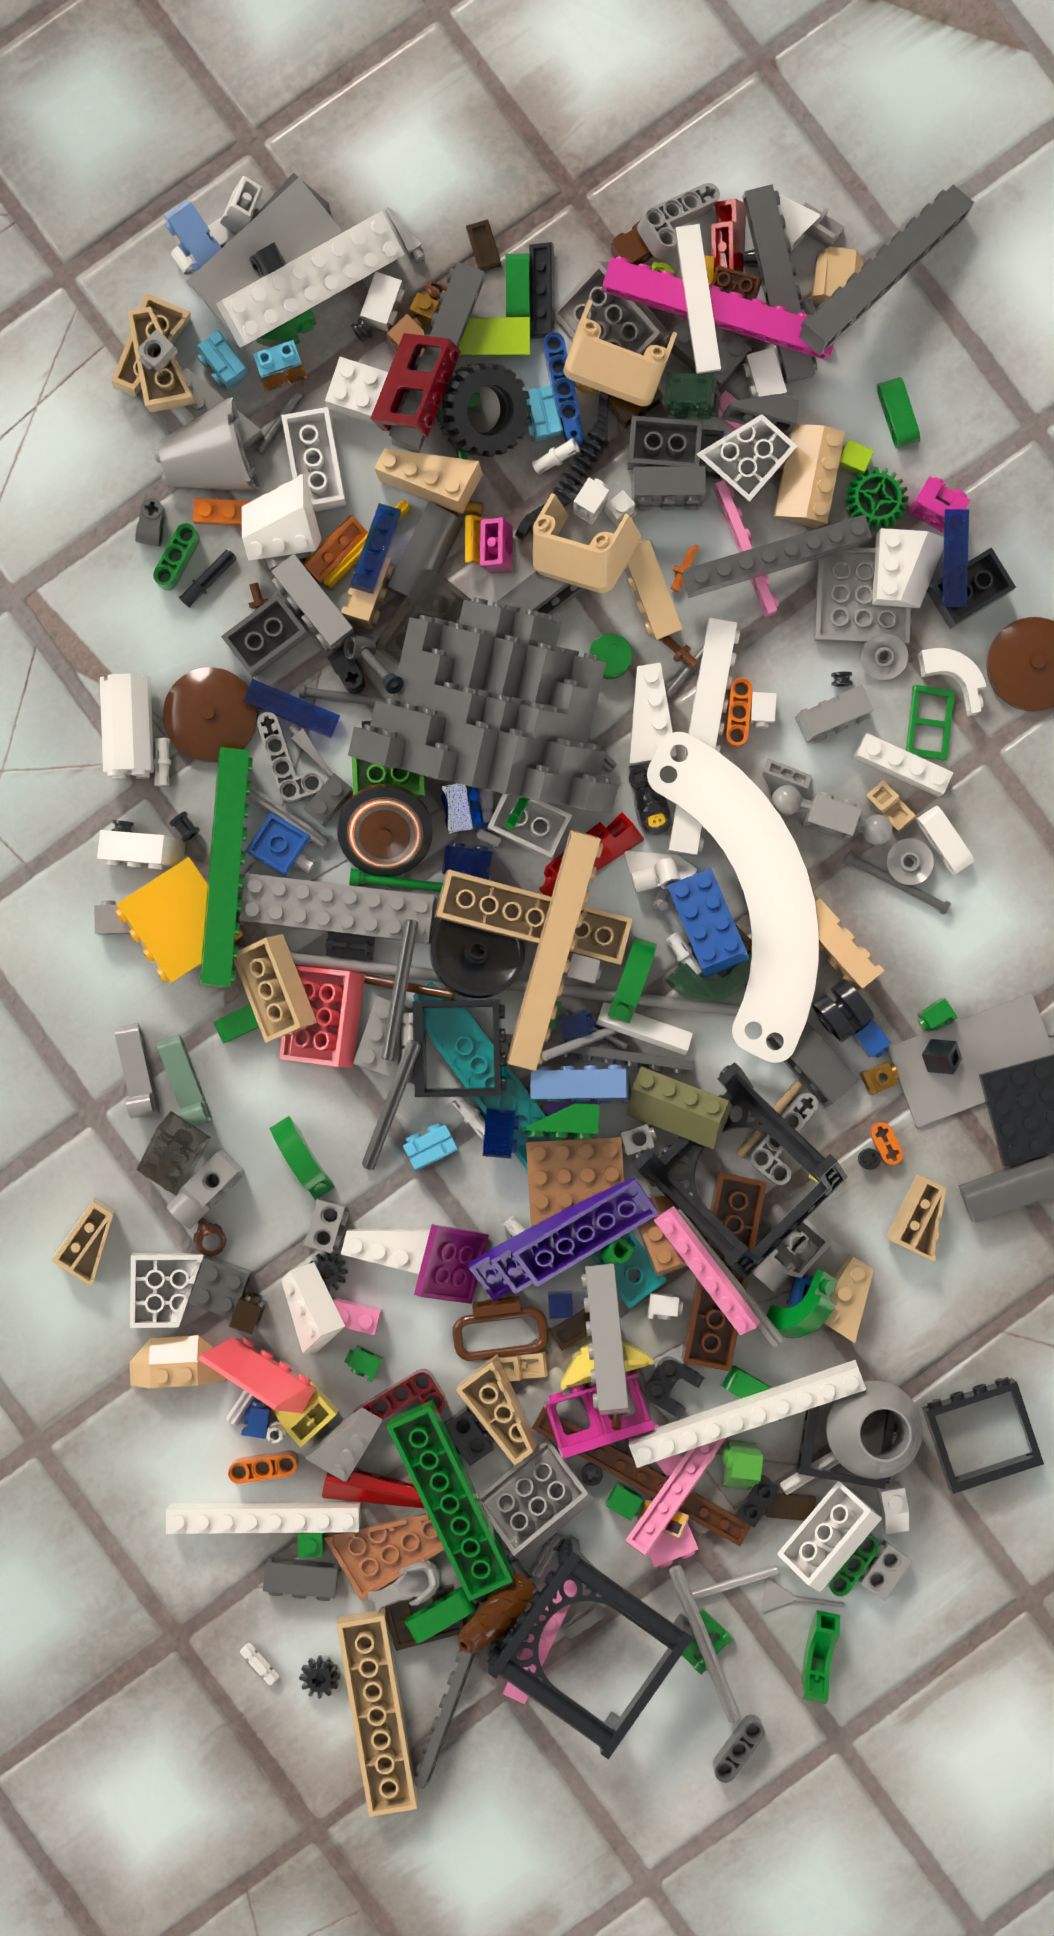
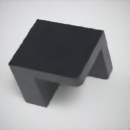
(942, 1056)

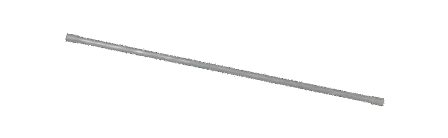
(518, 984)

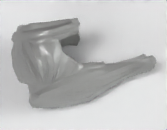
(419, 1581)

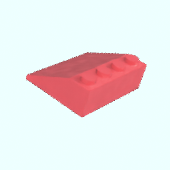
(337, 1008)
(260, 1374)

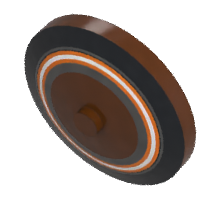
(385, 830)

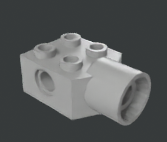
(200, 1191)
(793, 1255)

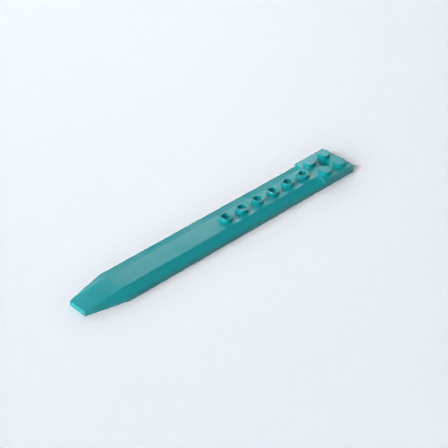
(472, 1060)

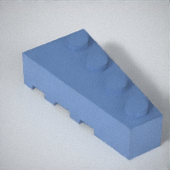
(192, 233)
(580, 1085)

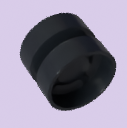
(848, 1006)

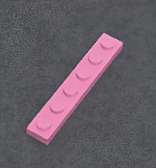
(742, 539)
(707, 1271)
(672, 1496)
(546, 1640)

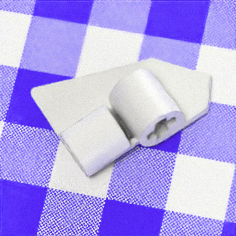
(797, 219)
(656, 869)

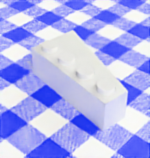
(650, 715)

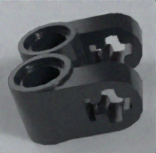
(668, 1382)

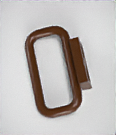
(499, 1310)

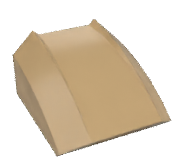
(832, 270)

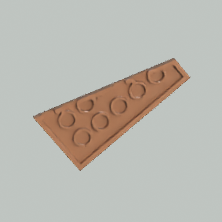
(380, 1550)

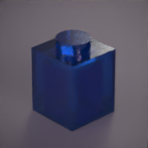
(576, 1025)
(560, 1304)

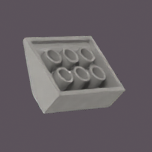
(621, 320)
(535, 1500)

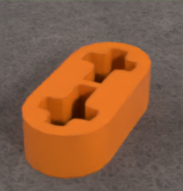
(881, 1145)

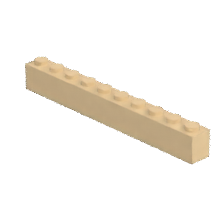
(553, 950)

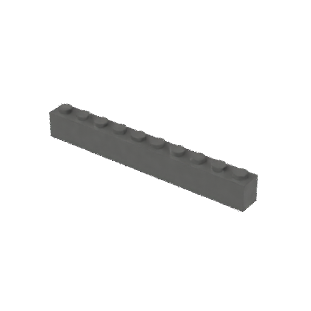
(885, 269)

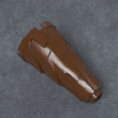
(496, 1615)

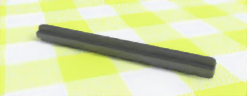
(399, 990)
(391, 1104)

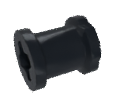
(184, 826)

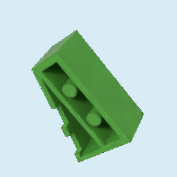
(741, 1464)

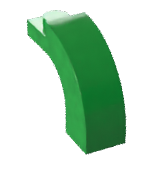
(288, 331)
(632, 980)
(300, 1158)
(810, 1312)
(818, 1655)

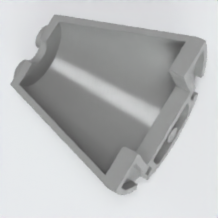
(208, 453)

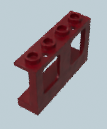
(403, 377)

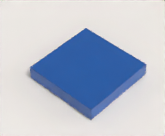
(278, 844)

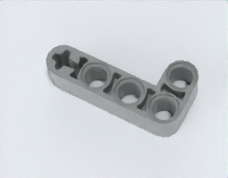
(660, 220)
(284, 756)
(136, 1071)
(771, 1152)

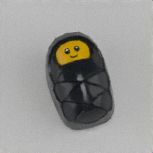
(652, 811)

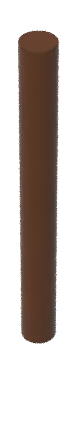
(411, 987)

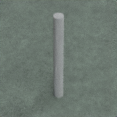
(577, 1043)
(735, 1582)

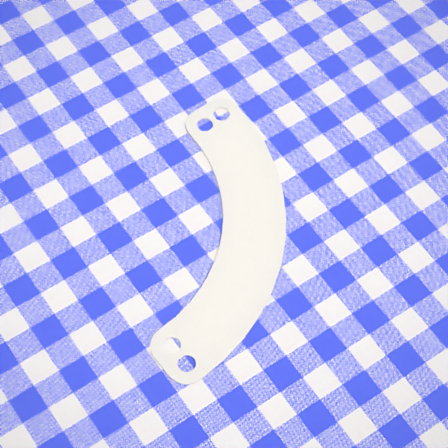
(772, 882)

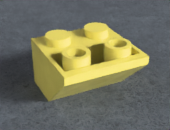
(314, 1417)

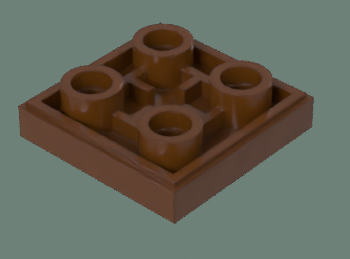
(736, 281)

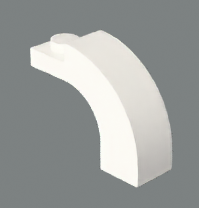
(960, 668)

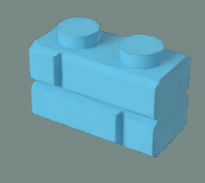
(222, 360)
(544, 418)
(430, 1146)

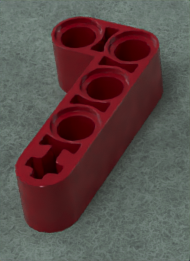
(414, 1390)

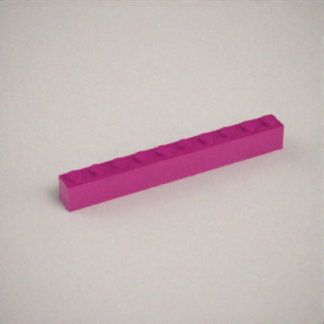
(729, 310)

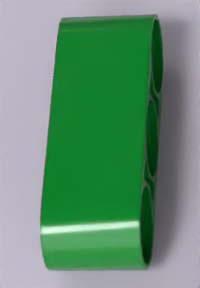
(517, 285)
(898, 412)
(175, 545)
(236, 1024)
(742, 1383)
(852, 1575)
(439, 1615)

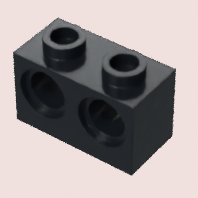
(463, 1438)

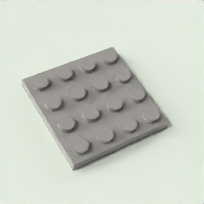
(845, 601)

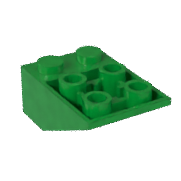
(575, 1120)

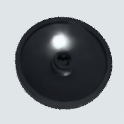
(475, 960)

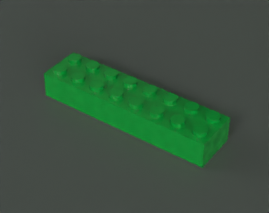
(450, 1500)

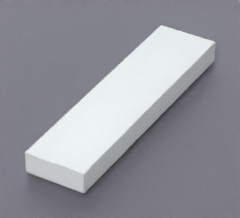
(648, 1030)

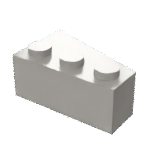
(834, 714)
(345, 1444)

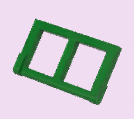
(946, 724)

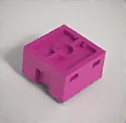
(934, 499)

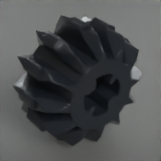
(334, 1277)
(312, 1682)

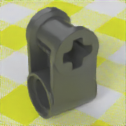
(150, 527)

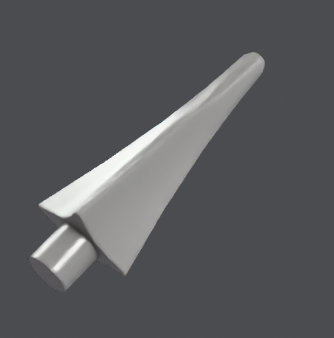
(410, 242)
(303, 741)

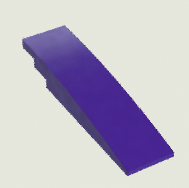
(562, 1239)

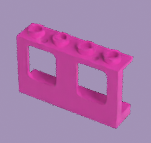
(600, 1428)

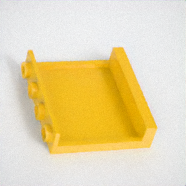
(169, 919)

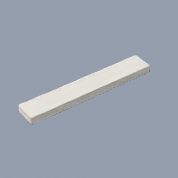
(697, 298)

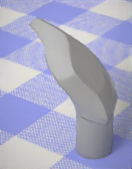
(660, 899)

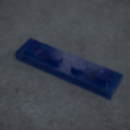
(376, 548)
(955, 557)
(291, 708)

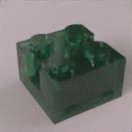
(692, 395)

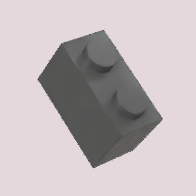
(329, 799)

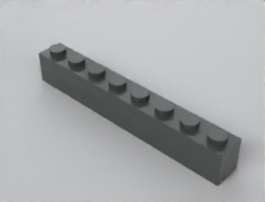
(776, 271)
(451, 323)
(776, 556)

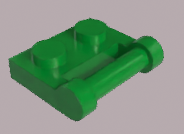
(711, 1626)

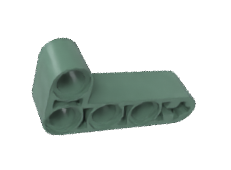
(184, 1081)

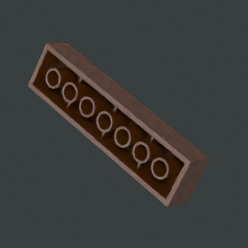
(709, 1334)

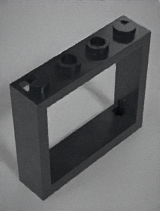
(420, 1065)
(807, 1445)
(995, 1471)

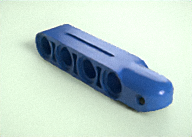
(571, 426)

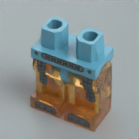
(276, 360)

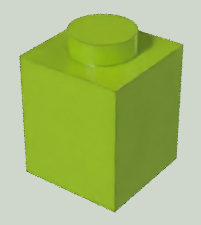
(855, 457)

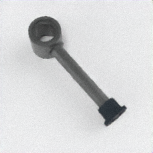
(365, 648)

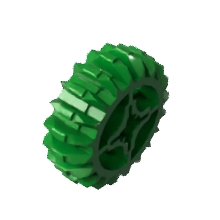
(885, 500)

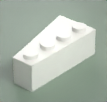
(388, 1247)

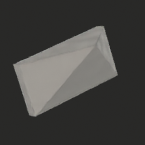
(780, 775)

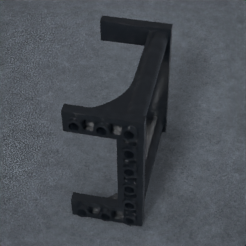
(741, 1094)
(576, 1567)

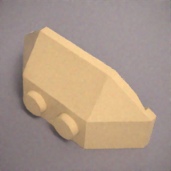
(172, 1363)

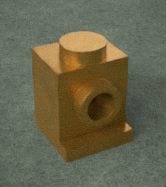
(424, 307)
(871, 1079)

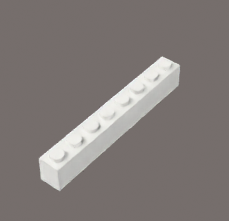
(263, 1517)

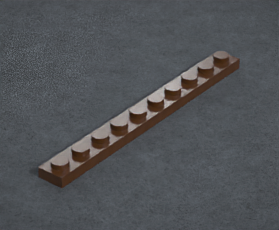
(651, 1482)

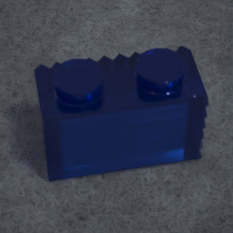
(468, 861)
(499, 1133)

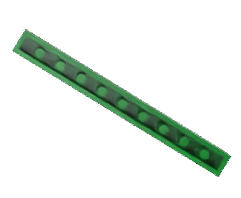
(224, 868)

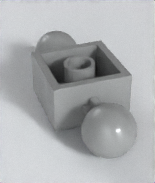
(832, 816)

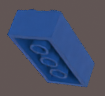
(708, 922)

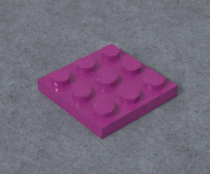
(445, 1264)

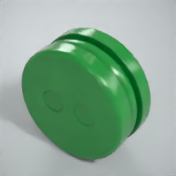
(613, 651)

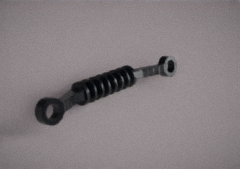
(598, 437)

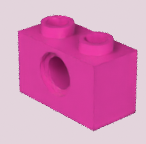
(496, 545)

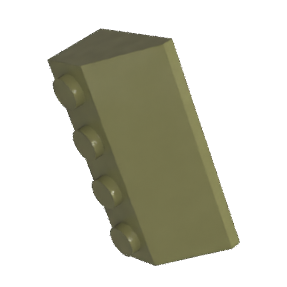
(678, 1108)

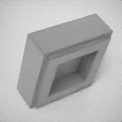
(489, 838)

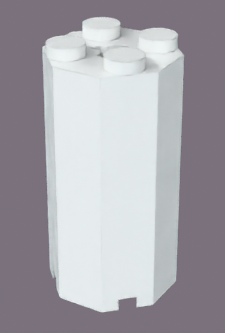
(126, 726)

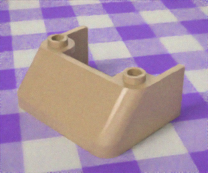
(613, 367)
(578, 564)

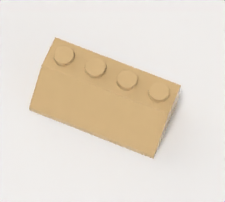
(809, 475)
(274, 988)

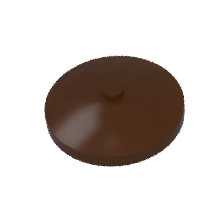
(1023, 664)
(209, 713)

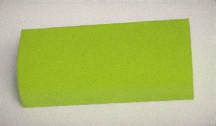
(496, 337)

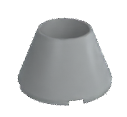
(845, 1423)

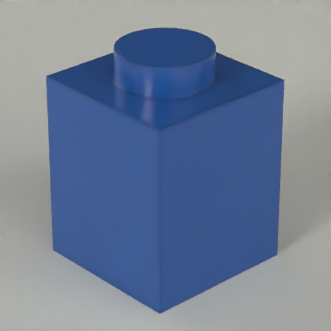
(872, 1039)

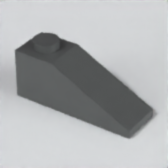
(776, 408)

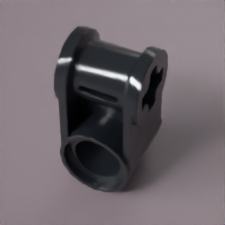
(267, 260)
(346, 669)

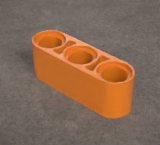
(744, 703)
(272, 1459)

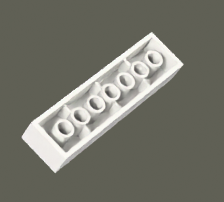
(310, 279)

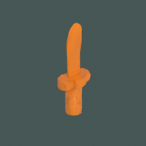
(677, 583)

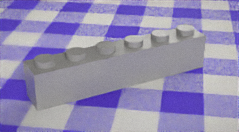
(606, 1339)

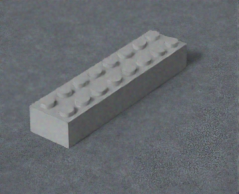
(334, 907)

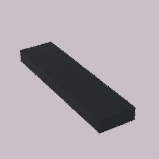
(541, 289)

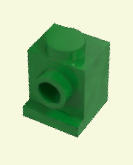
(936, 1015)
(363, 1362)

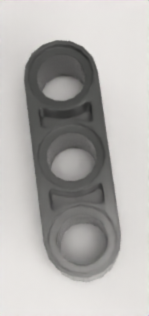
(737, 1760)

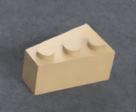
(850, 1297)

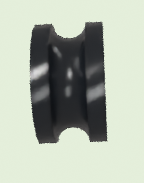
(361, 330)
(841, 679)
(636, 770)
(122, 826)
(873, 1165)
(595, 1481)

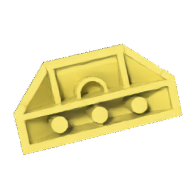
(579, 1369)

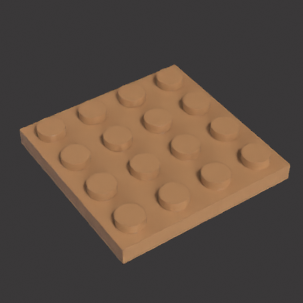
(570, 1172)

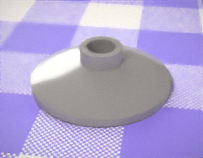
(891, 665)
(921, 859)

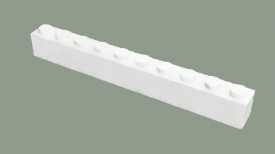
(706, 718)
(746, 1413)

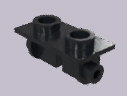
(350, 946)
(757, 1501)

